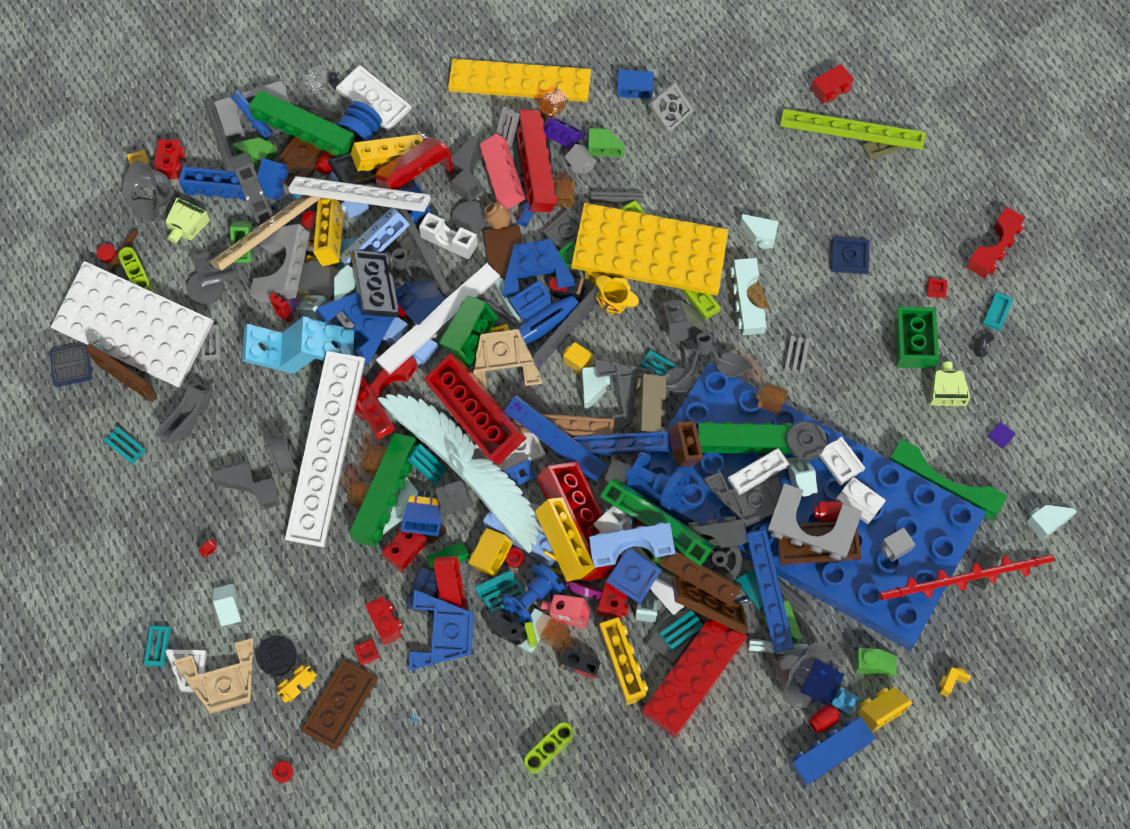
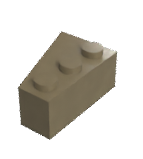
(649, 403)

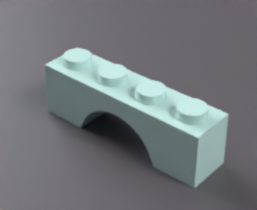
(751, 318)

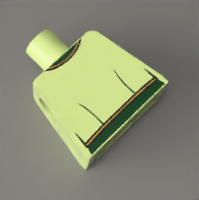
(185, 220)
(949, 387)

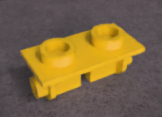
(301, 677)

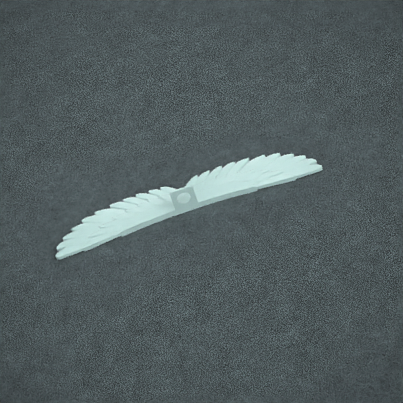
(481, 475)

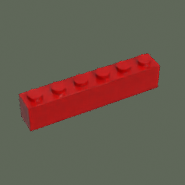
(535, 162)

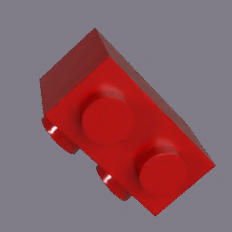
(169, 158)
(403, 549)
(613, 602)
(383, 620)

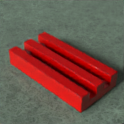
(280, 306)

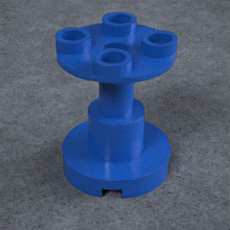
(669, 487)
(538, 588)

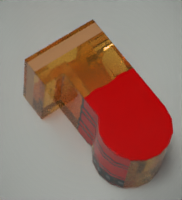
(309, 223)

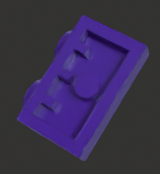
(562, 132)

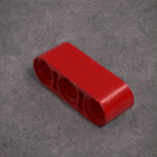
(449, 580)

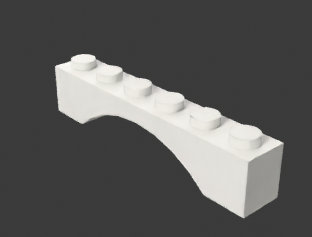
(616, 520)

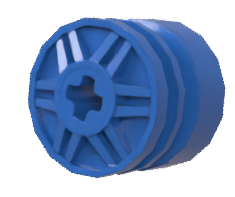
(361, 121)

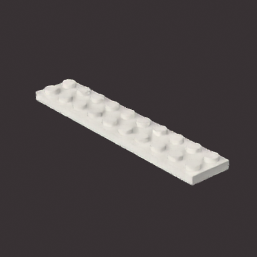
(325, 449)

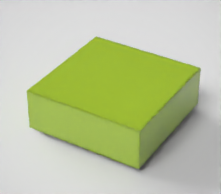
(531, 634)

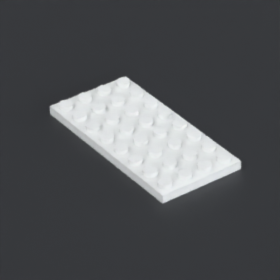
(132, 324)

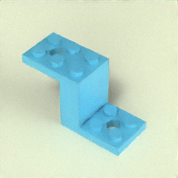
(296, 346)

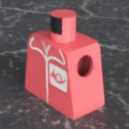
(567, 610)

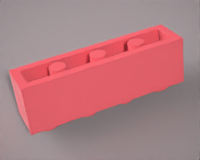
(502, 171)

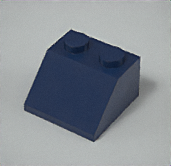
(419, 299)

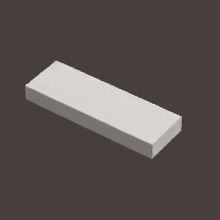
(758, 471)

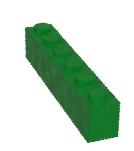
(301, 124)
(743, 438)
(384, 491)

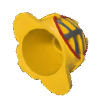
(614, 295)

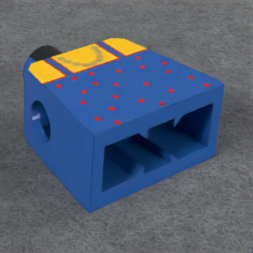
(421, 515)

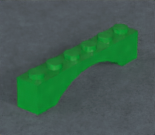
(984, 498)
(636, 505)

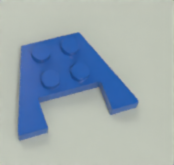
(532, 260)
(371, 327)
(450, 631)

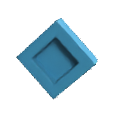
(844, 701)

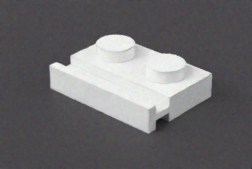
(841, 461)
(862, 498)

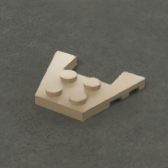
(505, 351)
(224, 686)

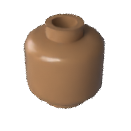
(497, 215)

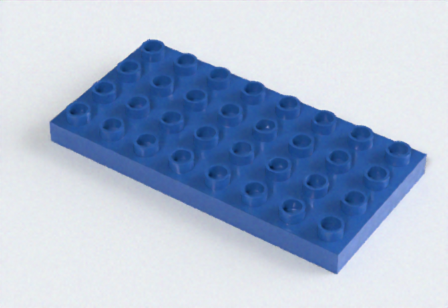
(931, 516)

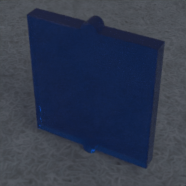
(822, 683)

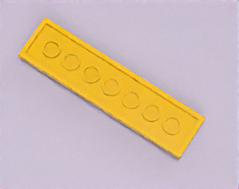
(518, 79)

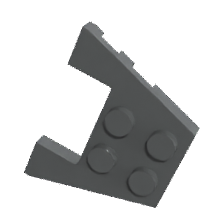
(626, 382)
(753, 504)

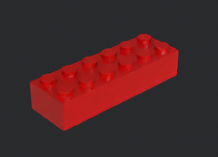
(475, 409)
(570, 483)
(693, 677)

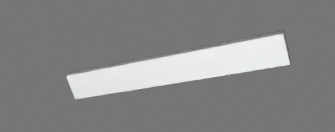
(359, 193)
(437, 320)

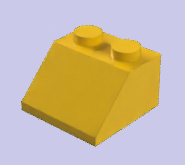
(883, 708)

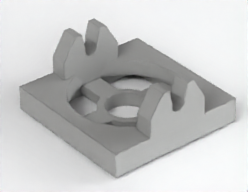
(680, 101)

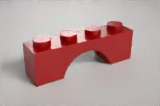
(985, 258)
(383, 379)

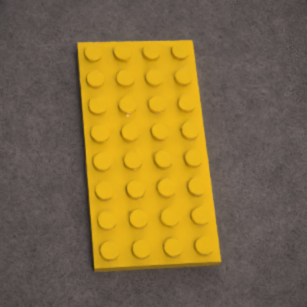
(650, 249)

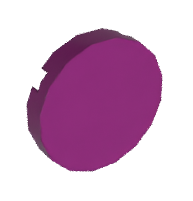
(583, 588)

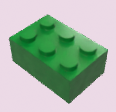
(465, 329)
(916, 337)

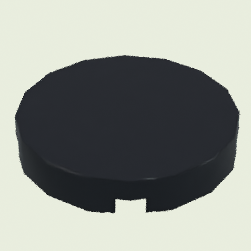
(282, 655)

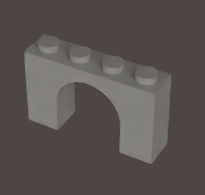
(231, 114)
(285, 282)
(835, 542)

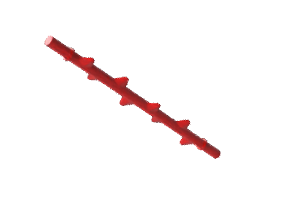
(961, 580)

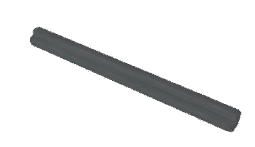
(219, 133)

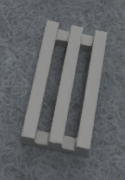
(510, 126)
(799, 341)
(211, 356)

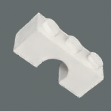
(435, 231)

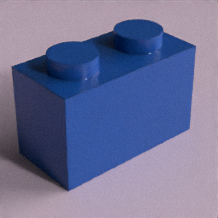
(635, 84)
(271, 178)

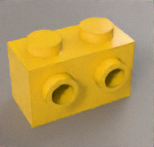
(490, 552)

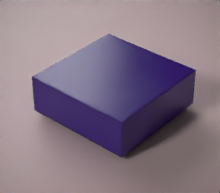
(1001, 435)

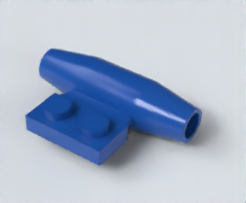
(540, 315)

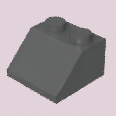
(682, 321)

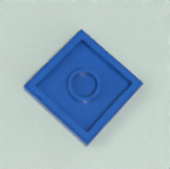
(634, 575)

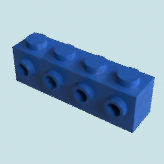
(210, 183)
(833, 751)

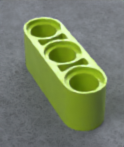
(132, 266)
(554, 739)

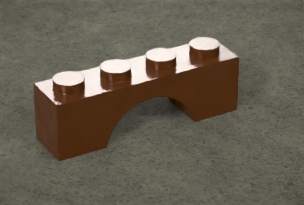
(714, 583)

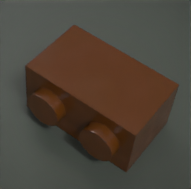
(685, 444)

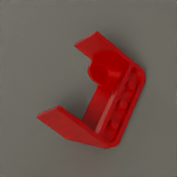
(414, 163)

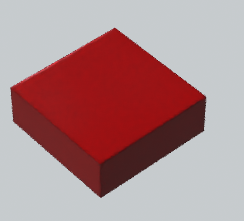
(936, 288)
(366, 652)

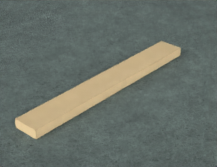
(263, 231)

